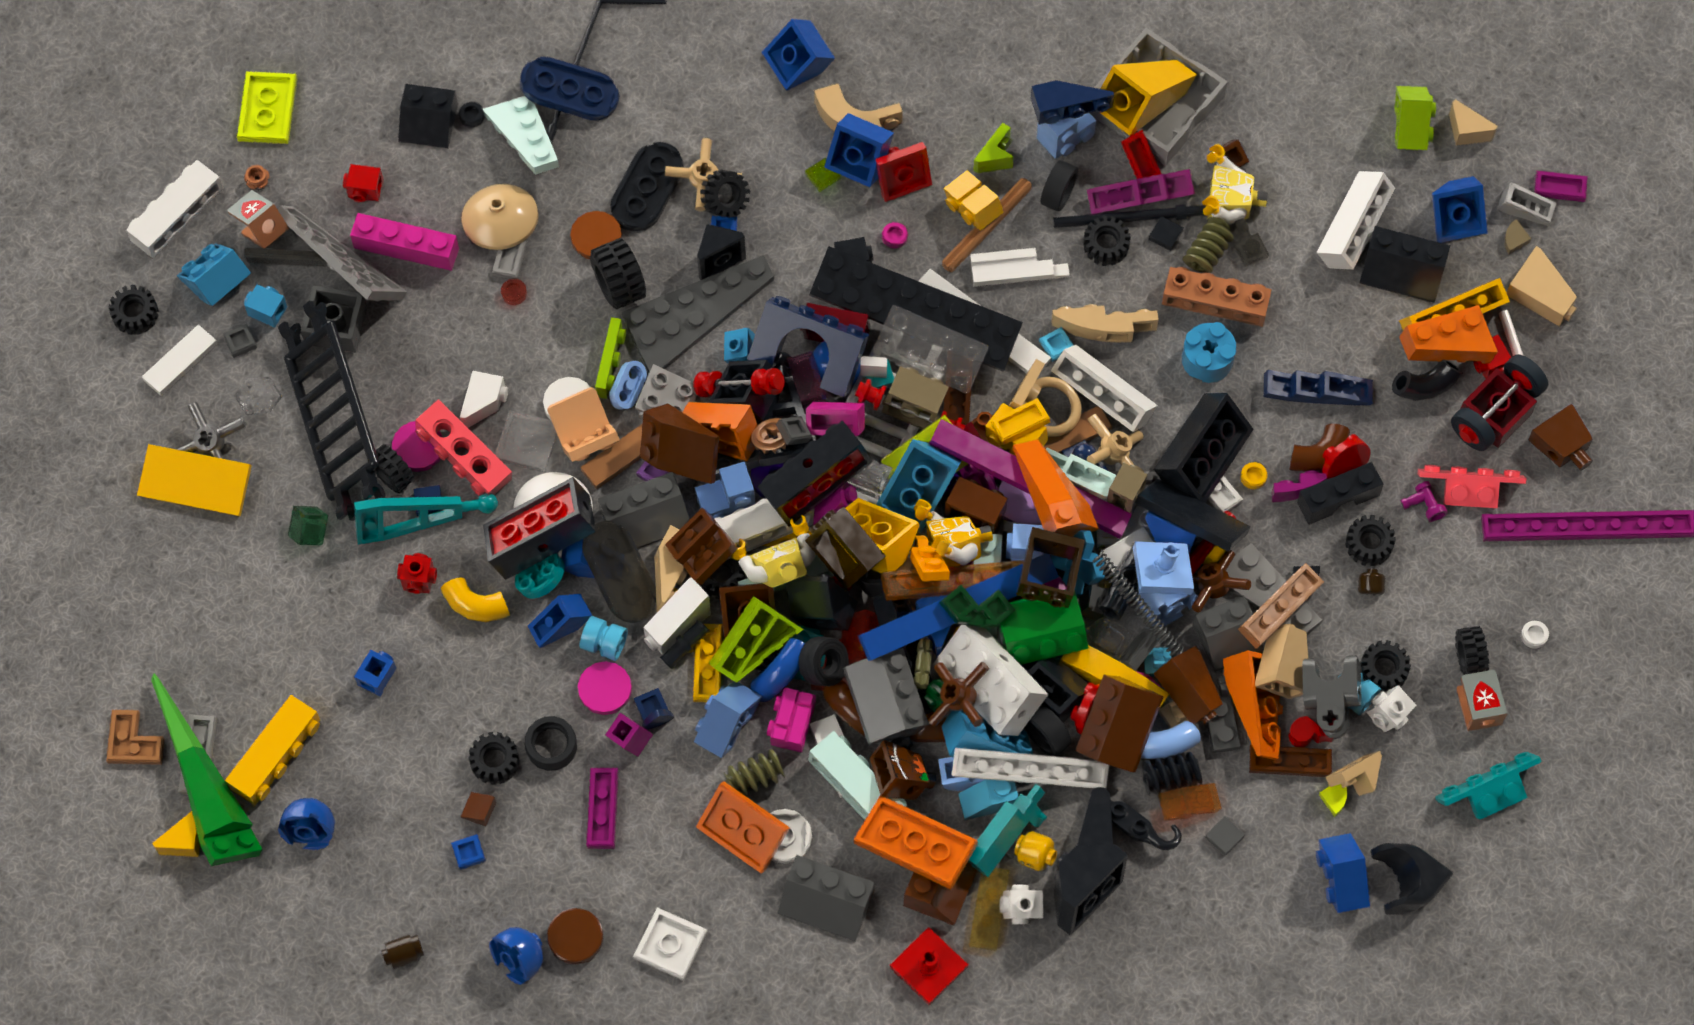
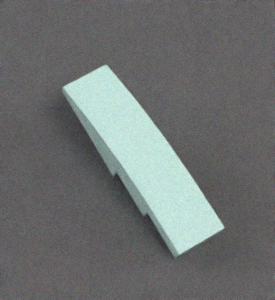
(1084, 474)

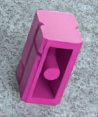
(792, 719)

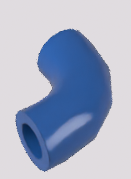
(779, 672)

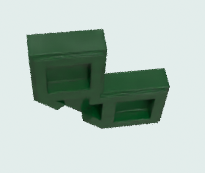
(966, 611)

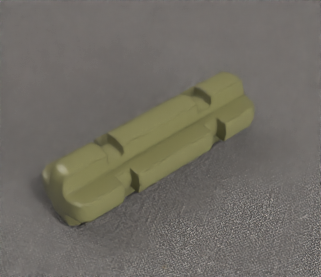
(923, 663)

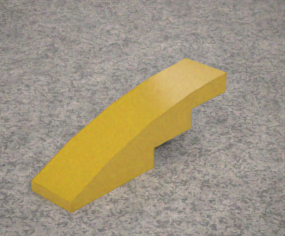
(1093, 664)

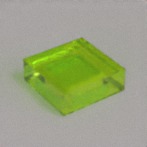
(821, 176)

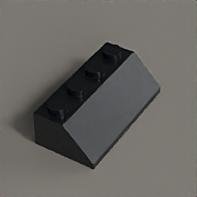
(1204, 446)

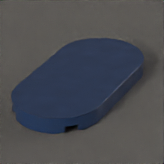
(569, 88)

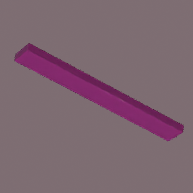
(1006, 468)
(1588, 525)

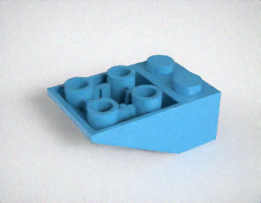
(962, 734)

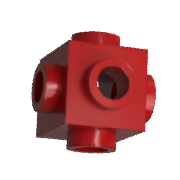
(417, 573)

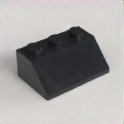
(1404, 264)

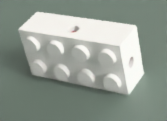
(1006, 692)

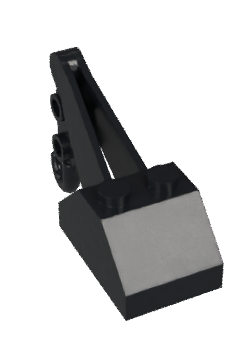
(1096, 864)

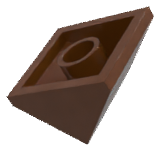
(736, 598)

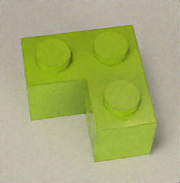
(1414, 112)

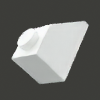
(482, 397)

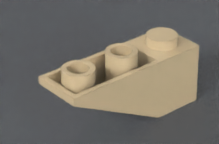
(667, 571)

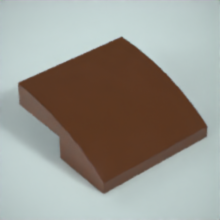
(701, 546)

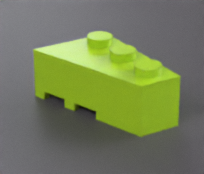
(752, 639)

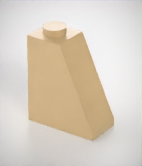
(1543, 289)
(1282, 662)

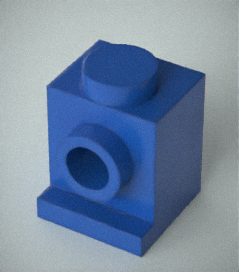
(375, 661)

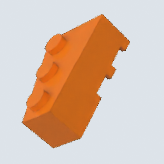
(1452, 336)
(730, 422)

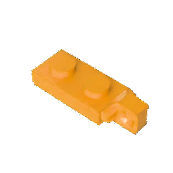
(927, 561)

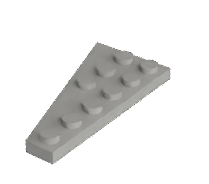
(353, 268)

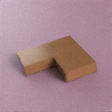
(127, 746)

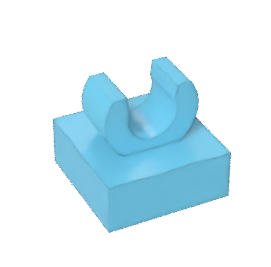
(1156, 660)

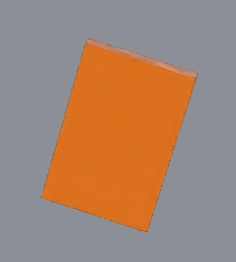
(742, 827)

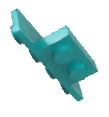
(1494, 789)

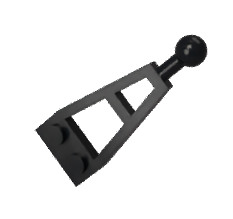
(784, 409)

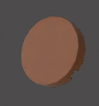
(592, 231)

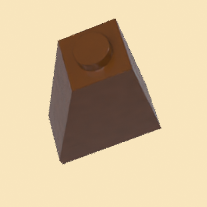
(1190, 686)

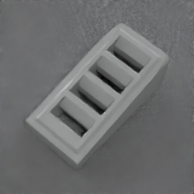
(1514, 208)

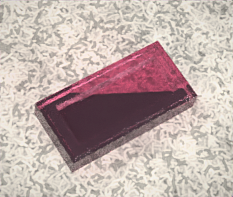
(806, 378)

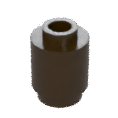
(402, 951)

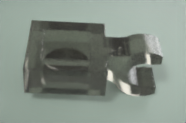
(1249, 247)

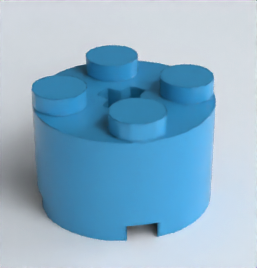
(1209, 352)

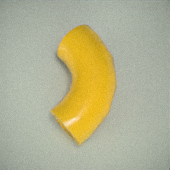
(472, 605)

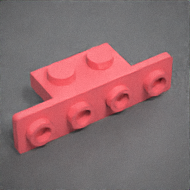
(1471, 488)

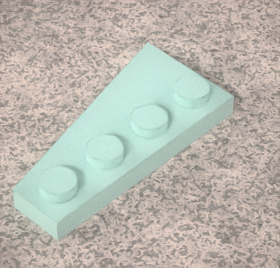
(525, 132)

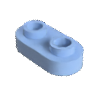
(626, 386)

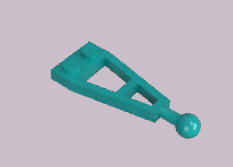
(370, 514)

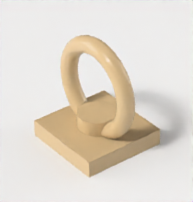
(1031, 387)

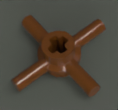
(1215, 581)
(958, 694)

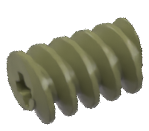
(1209, 245)
(754, 773)

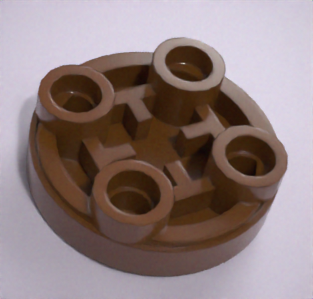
(575, 936)

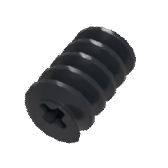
(1171, 772)

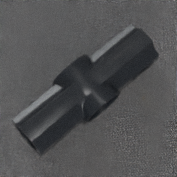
(1113, 603)

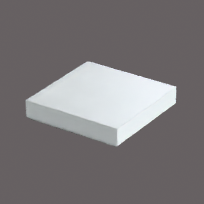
(670, 944)

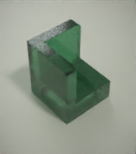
(307, 525)

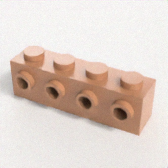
(1216, 296)

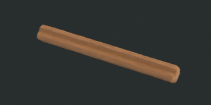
(976, 236)

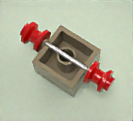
(910, 398)

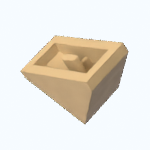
(1470, 126)

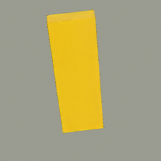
(706, 678)

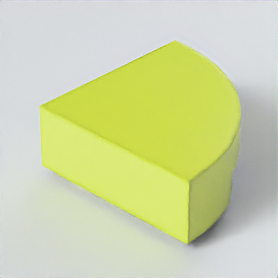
(1334, 798)

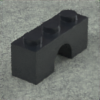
(1325, 497)

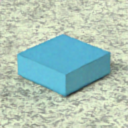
(1055, 343)

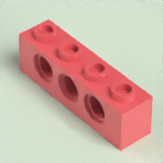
(438, 418)

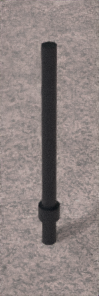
(1180, 212)

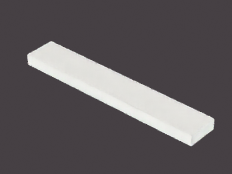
(1023, 352)
(1029, 768)

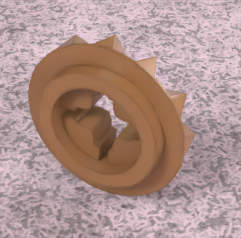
(761, 438)

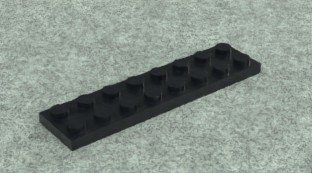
(874, 290)

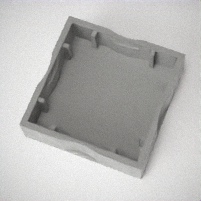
(1178, 122)

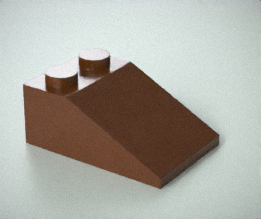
(678, 444)

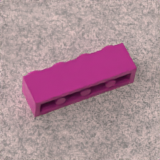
(404, 241)

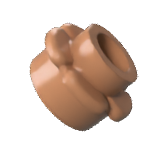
(256, 171)

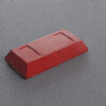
(1140, 155)

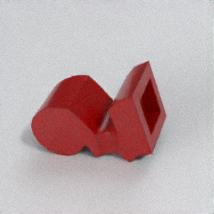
(1305, 730)

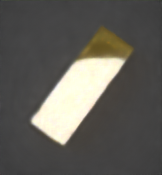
(987, 910)

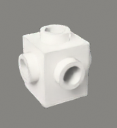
(1391, 709)
(1030, 901)

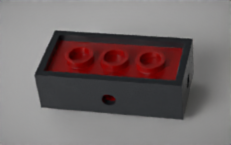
(815, 473)
(539, 528)

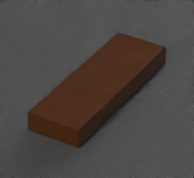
(1293, 761)

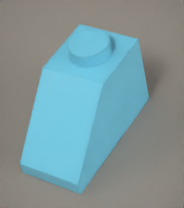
(986, 797)

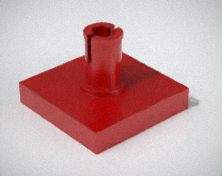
(903, 171)
(929, 966)

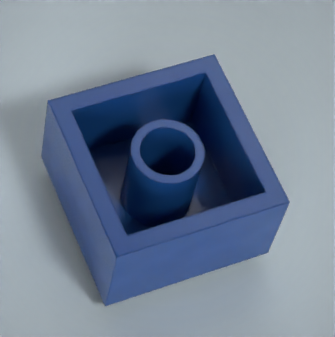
(856, 147)

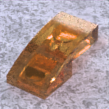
(1189, 801)

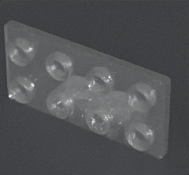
(930, 349)

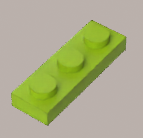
(610, 357)

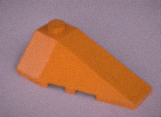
(1053, 494)
(1255, 706)

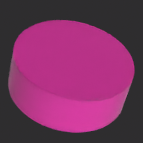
(894, 235)

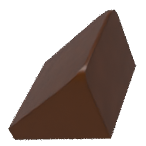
(1235, 152)
(479, 808)

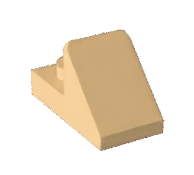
(1361, 773)

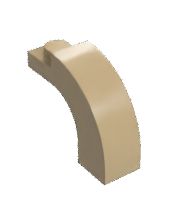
(834, 108)

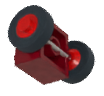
(1500, 404)

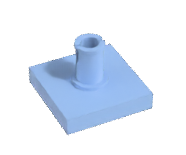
(1163, 568)

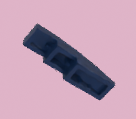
(1318, 388)

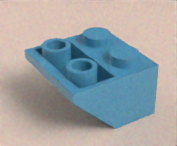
(214, 273)

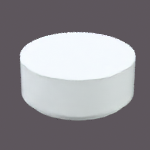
(1534, 634)

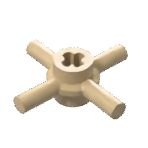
(694, 173)
(1113, 446)

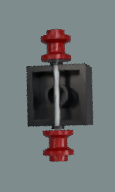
(742, 383)

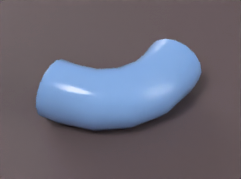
(1171, 741)

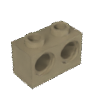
(1126, 487)

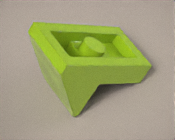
(994, 154)

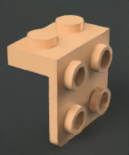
(582, 425)

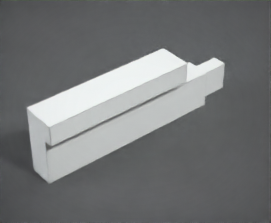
(1013, 267)

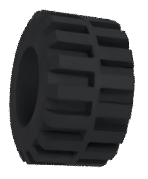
(618, 273)

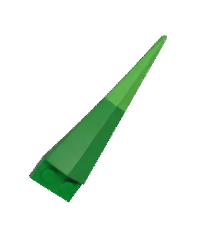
(218, 817)

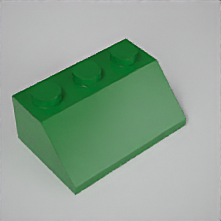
(1042, 631)

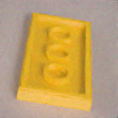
(194, 480)

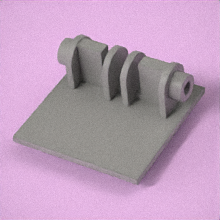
(664, 388)

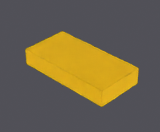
(1020, 421)

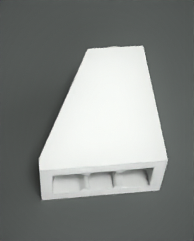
(677, 616)

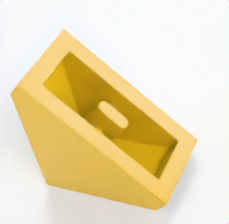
(179, 839)

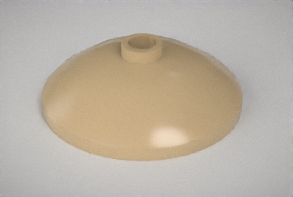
(500, 226)

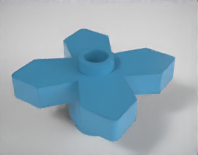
(1087, 570)

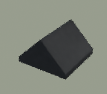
(719, 250)

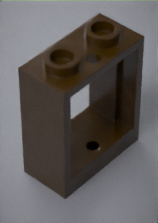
(854, 541)
(1056, 545)

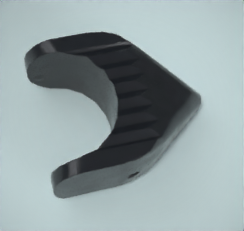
(1416, 871)

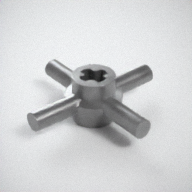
(204, 429)

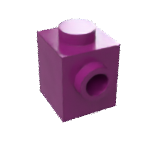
(629, 734)

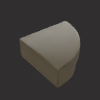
(1516, 237)

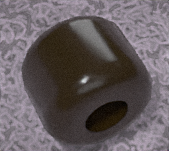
(1371, 582)

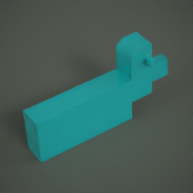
(1005, 829)

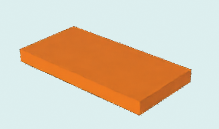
(915, 842)

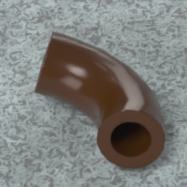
(1310, 457)
(842, 703)

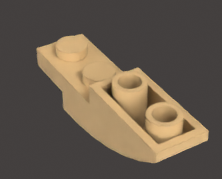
(1093, 324)

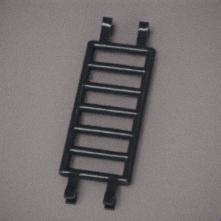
(296, 349)

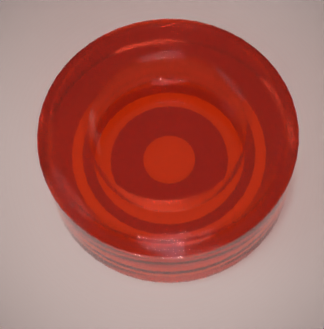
(513, 291)

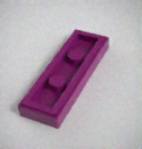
(602, 808)

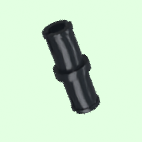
(684, 644)

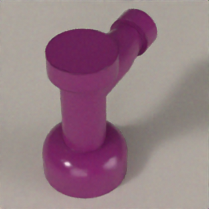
(1435, 511)

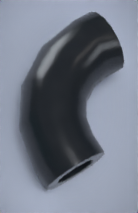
(1428, 384)

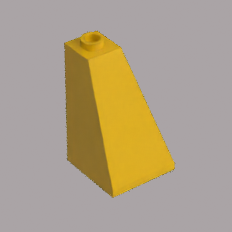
(1144, 91)

